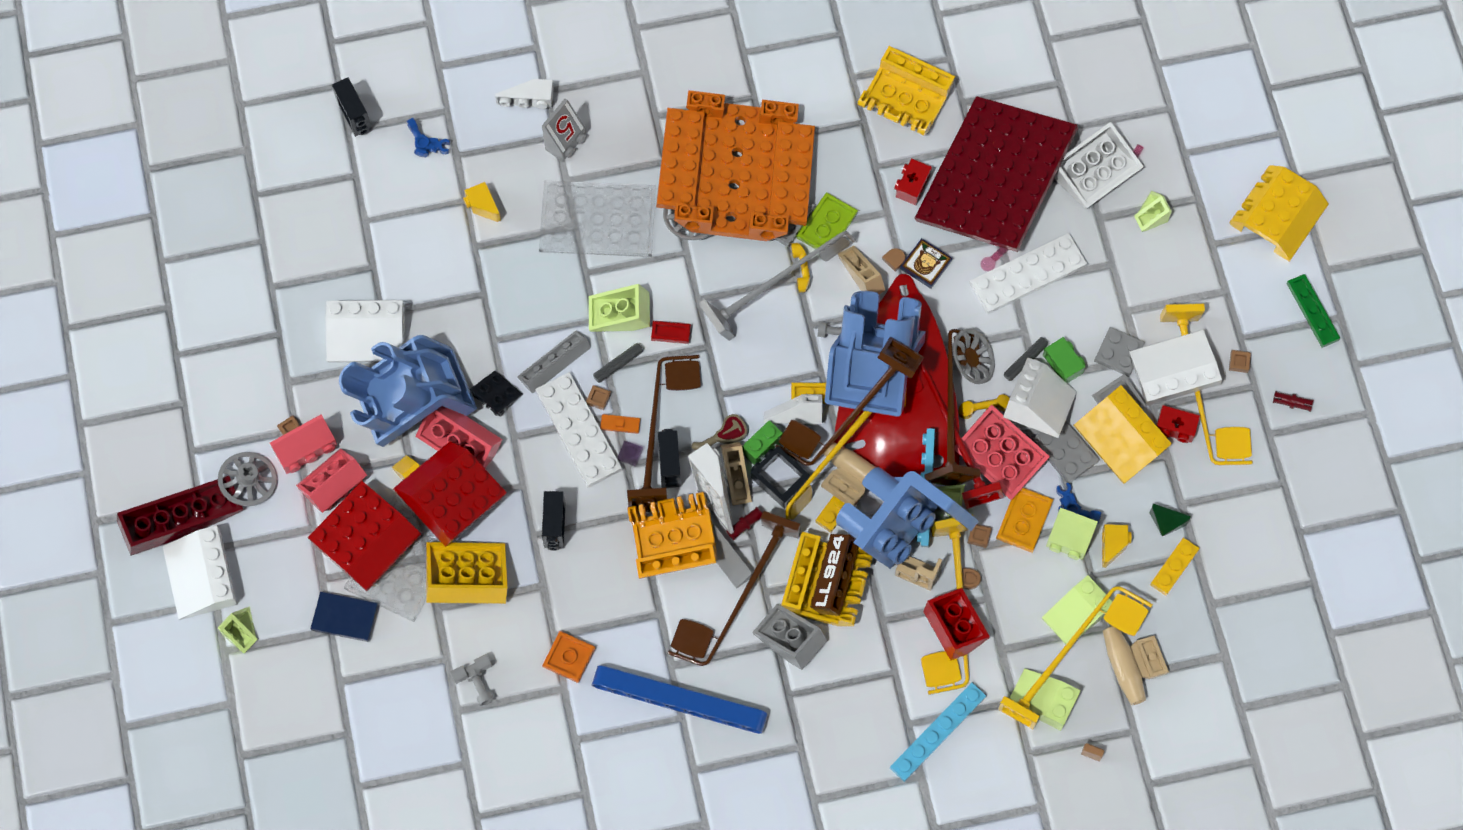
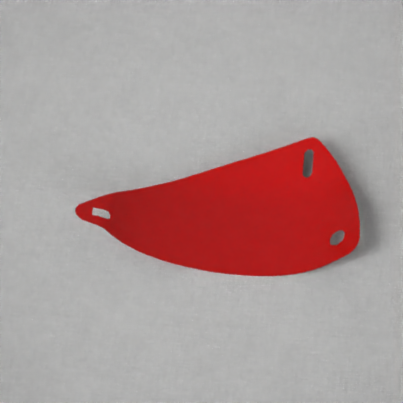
(897, 440)

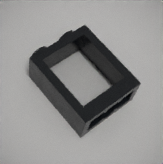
(351, 107)
(669, 458)
(784, 499)
(553, 520)

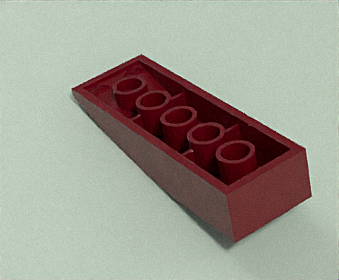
(175, 516)

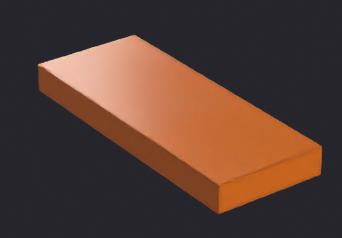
(620, 424)

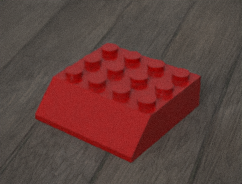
(450, 492)
(364, 535)

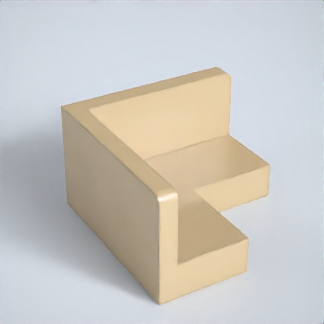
(918, 572)

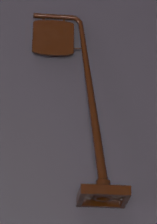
(679, 376)
(803, 440)
(952, 473)
(693, 637)

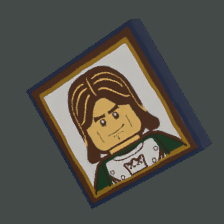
(926, 263)

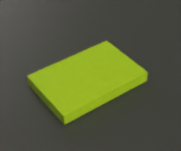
(826, 221)

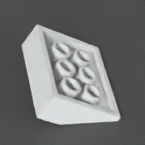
(1097, 166)
(360, 325)
(1175, 367)
(1040, 399)
(710, 479)
(199, 573)

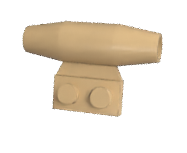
(847, 480)
(1134, 662)

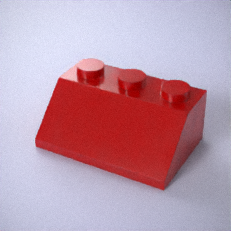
(955, 623)

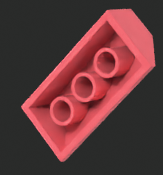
(448, 425)

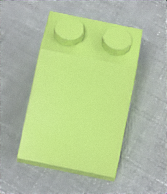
(620, 309)
(1071, 534)
(1075, 608)
(1051, 702)

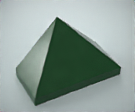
(1167, 519)

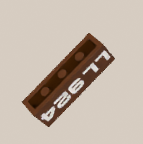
(834, 575)

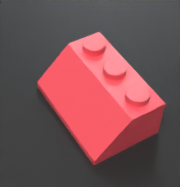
(304, 444)
(332, 480)

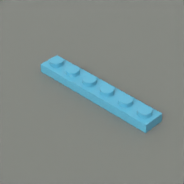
(928, 460)
(937, 732)

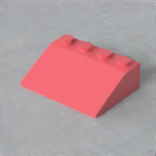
(1002, 451)

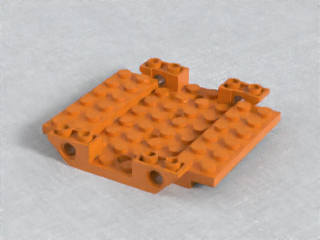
(701, 166)

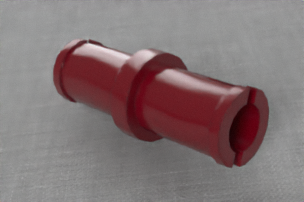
(1293, 401)
(745, 523)

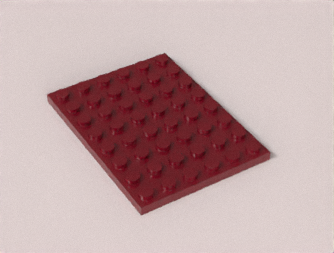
(996, 173)

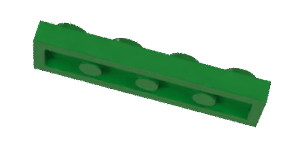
(1313, 310)

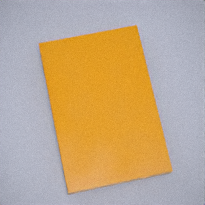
(1024, 519)

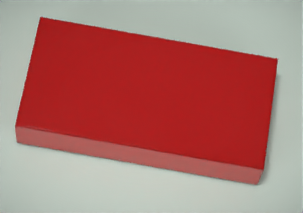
(670, 332)

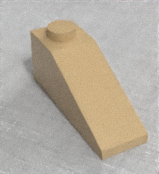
(862, 270)
(736, 473)

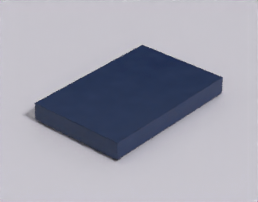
(344, 616)

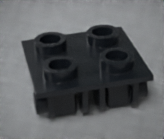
(495, 393)

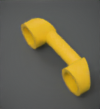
(802, 282)
(967, 408)

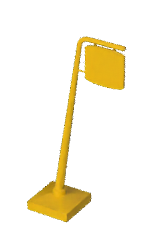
(1230, 441)
(804, 494)
(1122, 614)
(937, 666)

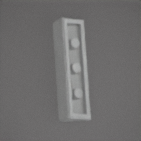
(554, 361)
(730, 561)

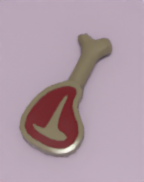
(732, 431)

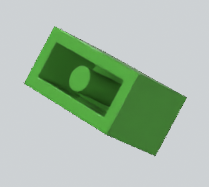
(1064, 360)
(761, 442)

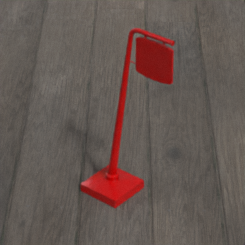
(981, 493)

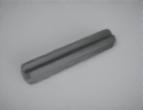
(1031, 353)
(618, 362)

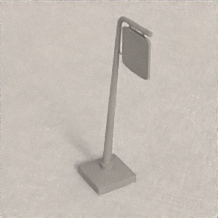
(719, 318)

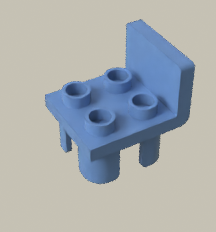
(854, 354)
(405, 386)
(905, 512)

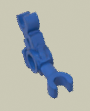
(424, 144)
(1070, 504)

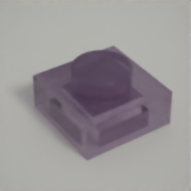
(630, 453)

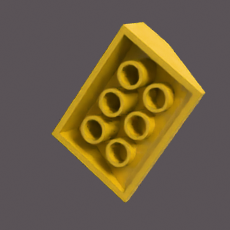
(1122, 434)
(466, 573)

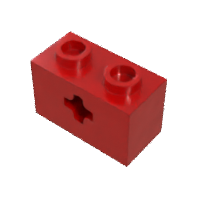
(909, 190)
(1186, 422)

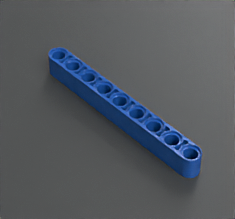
(679, 699)

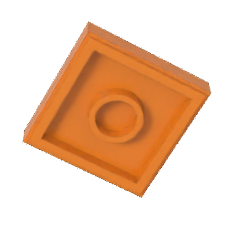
(568, 657)

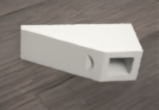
(529, 94)
(804, 409)

